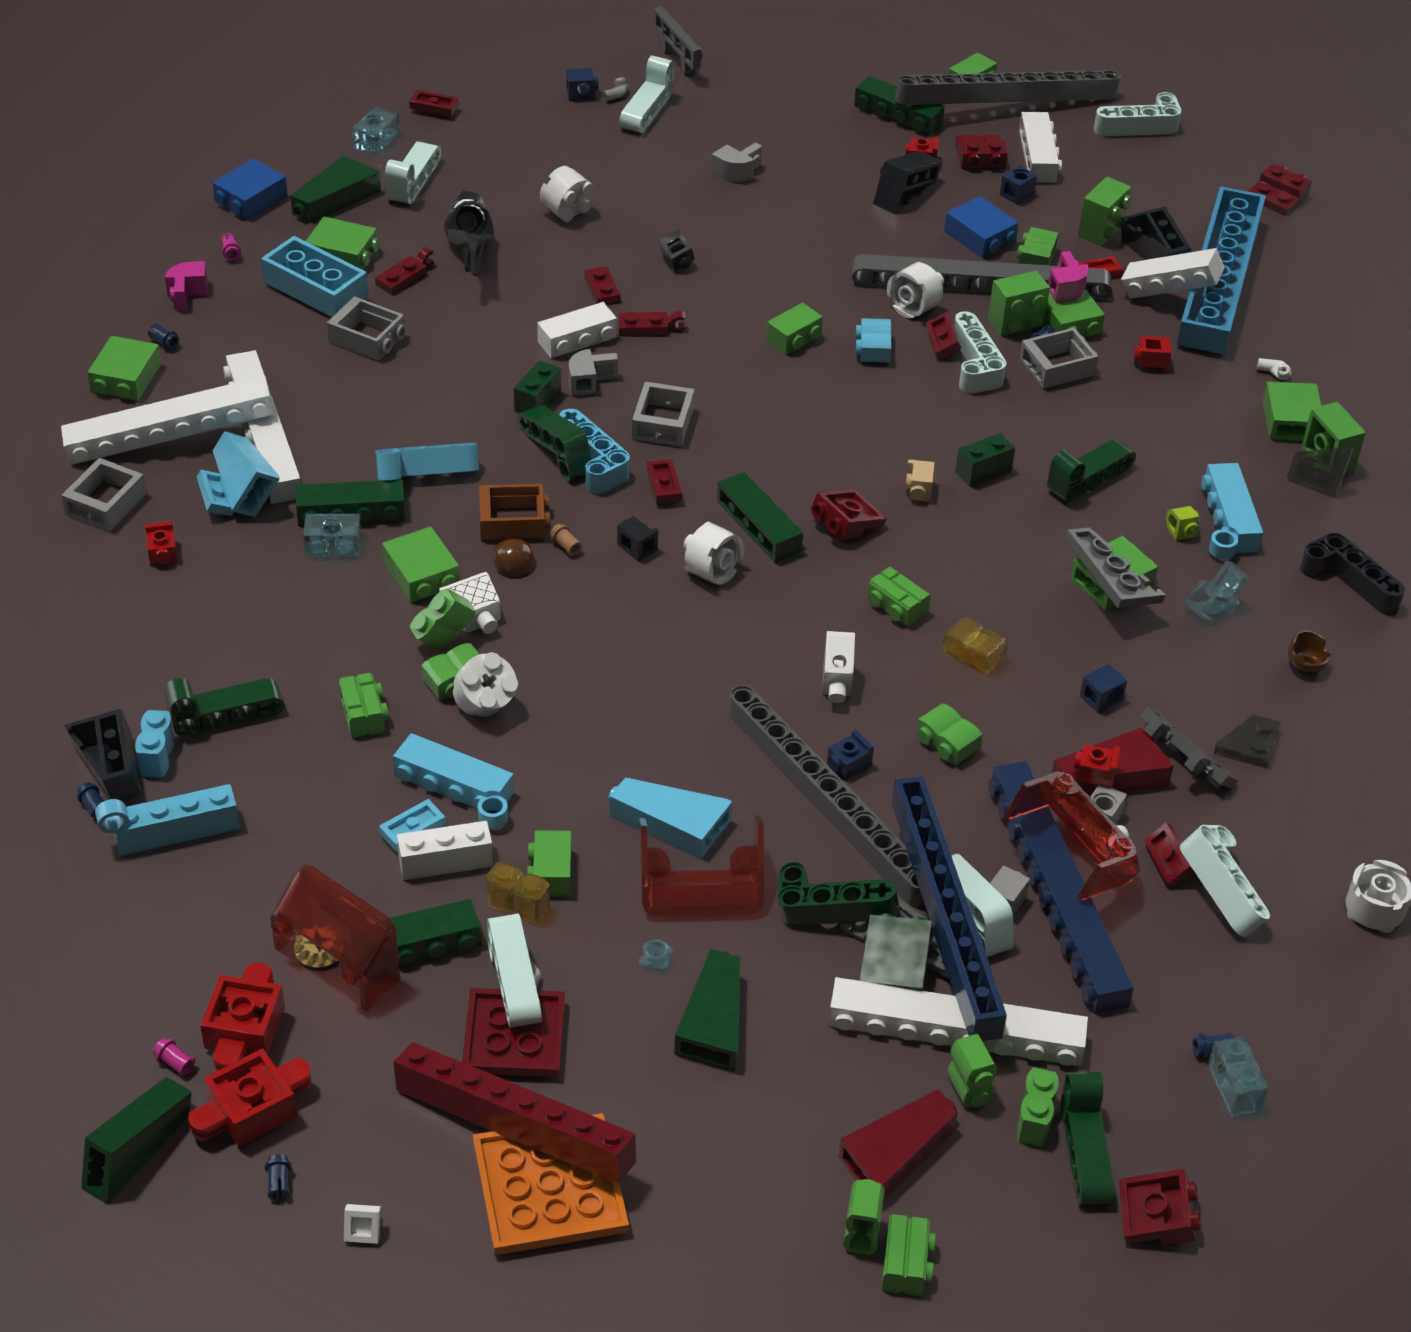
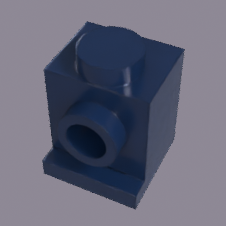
(850, 755)

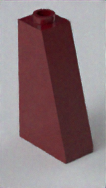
(1138, 767)
(899, 1141)

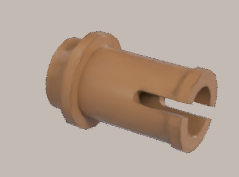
(561, 535)

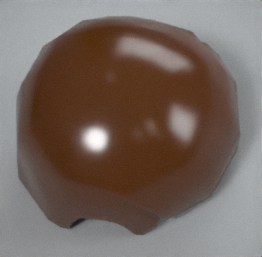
(513, 558)
(1308, 652)

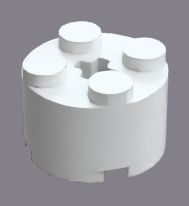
(567, 193)
(915, 290)
(713, 553)
(497, 676)
(1379, 895)

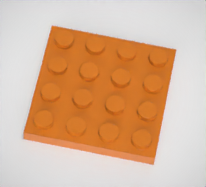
(542, 1199)

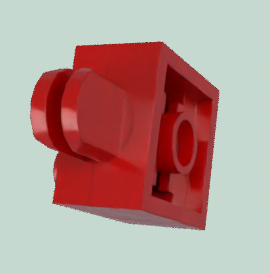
(242, 1015)
(245, 1083)

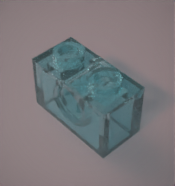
(376, 130)
(332, 535)
(1238, 1076)

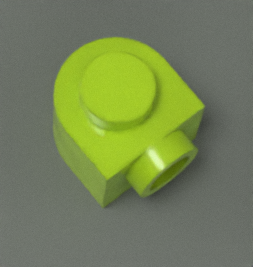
(1182, 522)

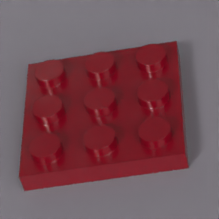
(515, 1050)

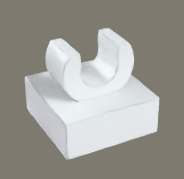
(362, 1223)

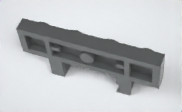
(676, 39)
(1197, 759)

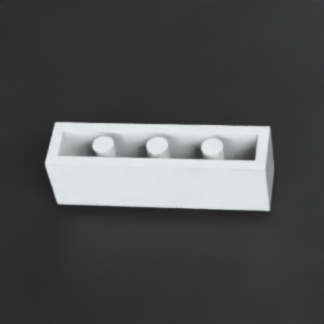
(1040, 146)
(1173, 273)

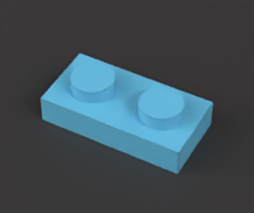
(214, 493)
(418, 818)

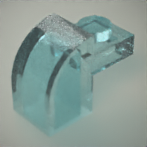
(1219, 596)

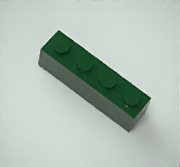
(879, 99)
(371, 499)
(760, 517)
(437, 931)

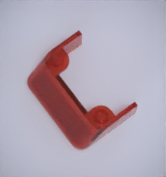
(1090, 825)
(703, 891)
(344, 928)

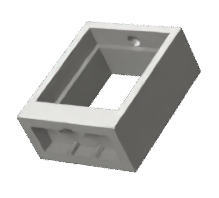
(357, 310)
(1036, 350)
(671, 430)
(103, 515)

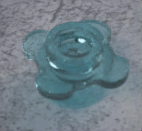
(656, 948)

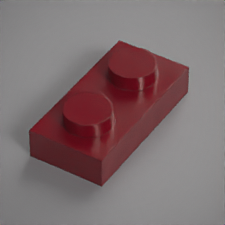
(434, 103)
(602, 285)
(943, 335)
(664, 481)
(1166, 851)

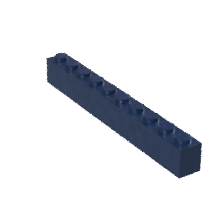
(1058, 884)
(948, 910)

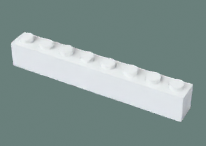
(167, 420)
(265, 432)
(939, 1020)

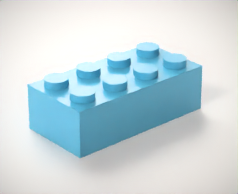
(313, 276)

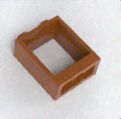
(513, 497)

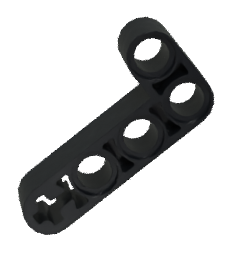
(1356, 569)

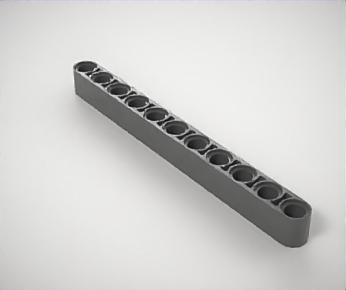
(1007, 87)
(965, 274)
(825, 791)

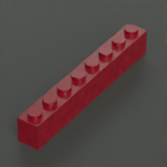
(516, 1112)

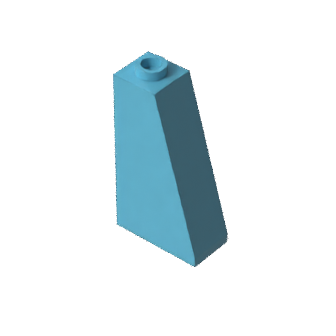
(244, 473)
(672, 814)

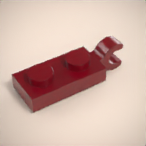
(405, 272)
(650, 323)

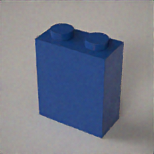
(250, 189)
(981, 227)

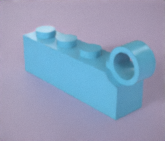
(1232, 512)
(456, 777)
(169, 819)

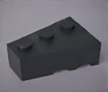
(904, 178)
(1154, 234)
(108, 752)

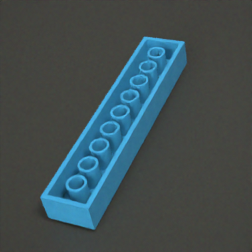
(1212, 309)

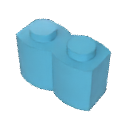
(874, 340)
(154, 743)

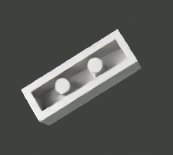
(577, 330)
(445, 850)

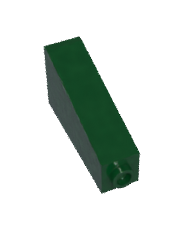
(335, 189)
(712, 1015)
(132, 1137)

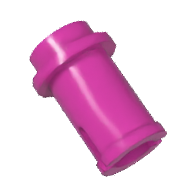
(231, 249)
(168, 1052)

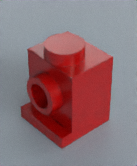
(922, 144)
(1153, 352)
(161, 543)
(1097, 765)

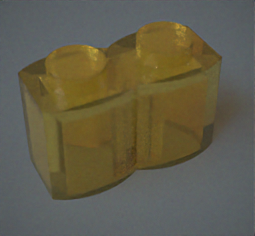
(975, 645)
(517, 892)

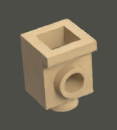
(919, 480)

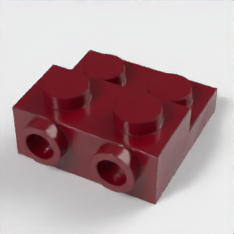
(981, 152)
(1282, 188)
(846, 513)
(1159, 1207)

